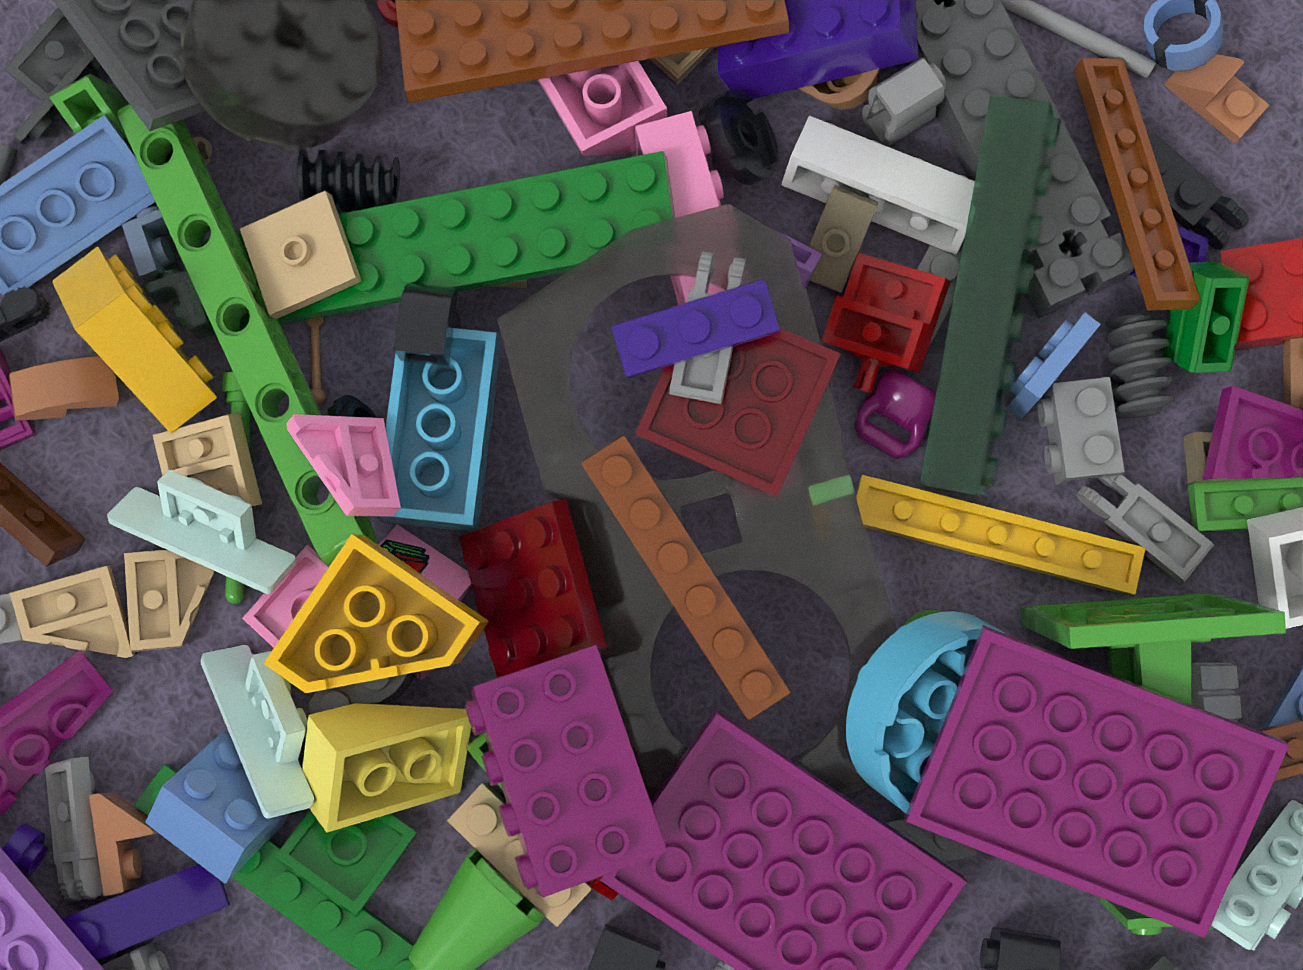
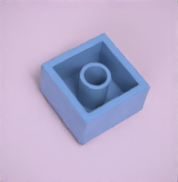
(213, 811)

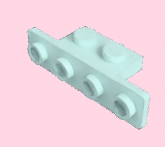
(204, 528)
(262, 726)
(1265, 883)

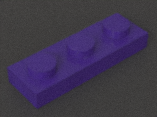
(695, 328)

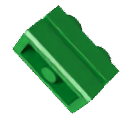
(1206, 334)

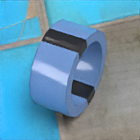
(1189, 55)

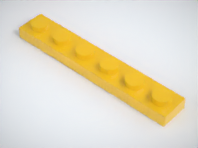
(999, 536)

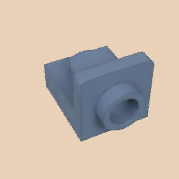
(147, 245)

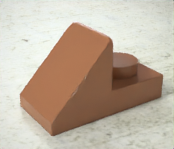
(1219, 95)
(114, 827)

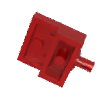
(1273, 293)
(886, 316)

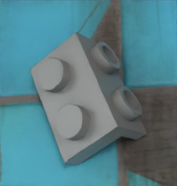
(1080, 430)

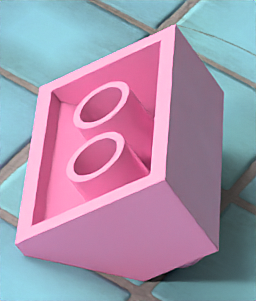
(605, 106)

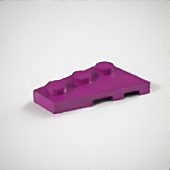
(1254, 438)

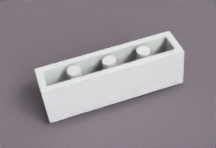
(910, 192)

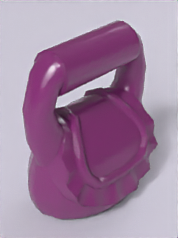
(903, 403)

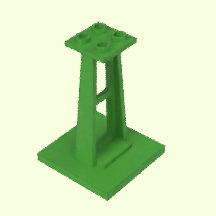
(1151, 647)

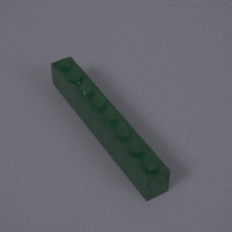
(988, 295)

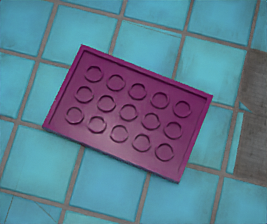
(1095, 781)
(782, 865)

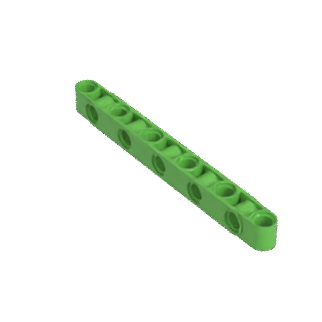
(227, 292)

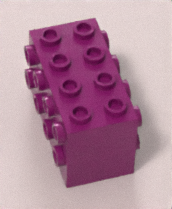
(565, 772)

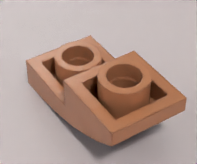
(68, 384)

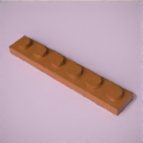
(1136, 185)
(685, 577)

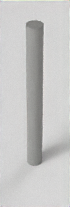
(1080, 35)

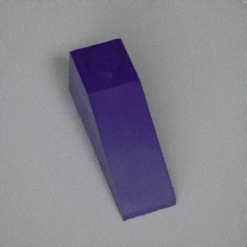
(148, 911)

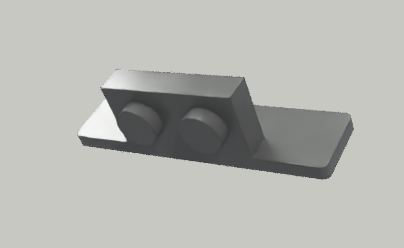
(47, 65)

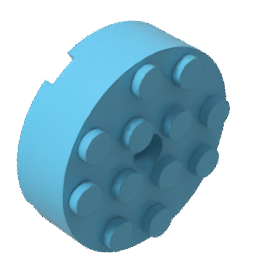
(905, 699)

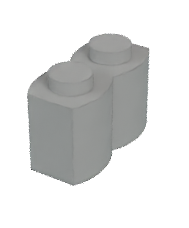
(904, 102)

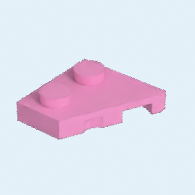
(350, 460)

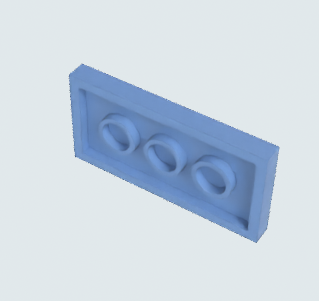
(67, 202)

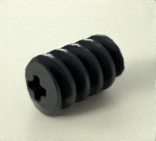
(348, 183)

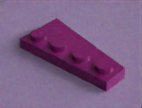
(43, 717)

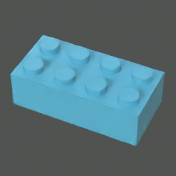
(442, 433)

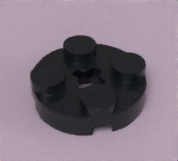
(740, 139)

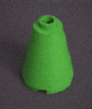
(474, 919)

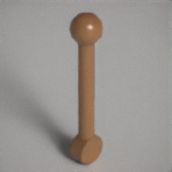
(315, 325)

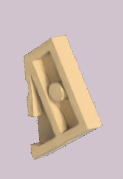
(212, 453)
(163, 598)
(75, 613)

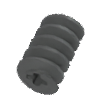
(1138, 365)

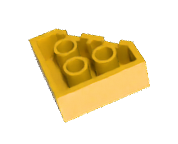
(134, 338)
(372, 623)

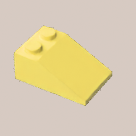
(382, 759)

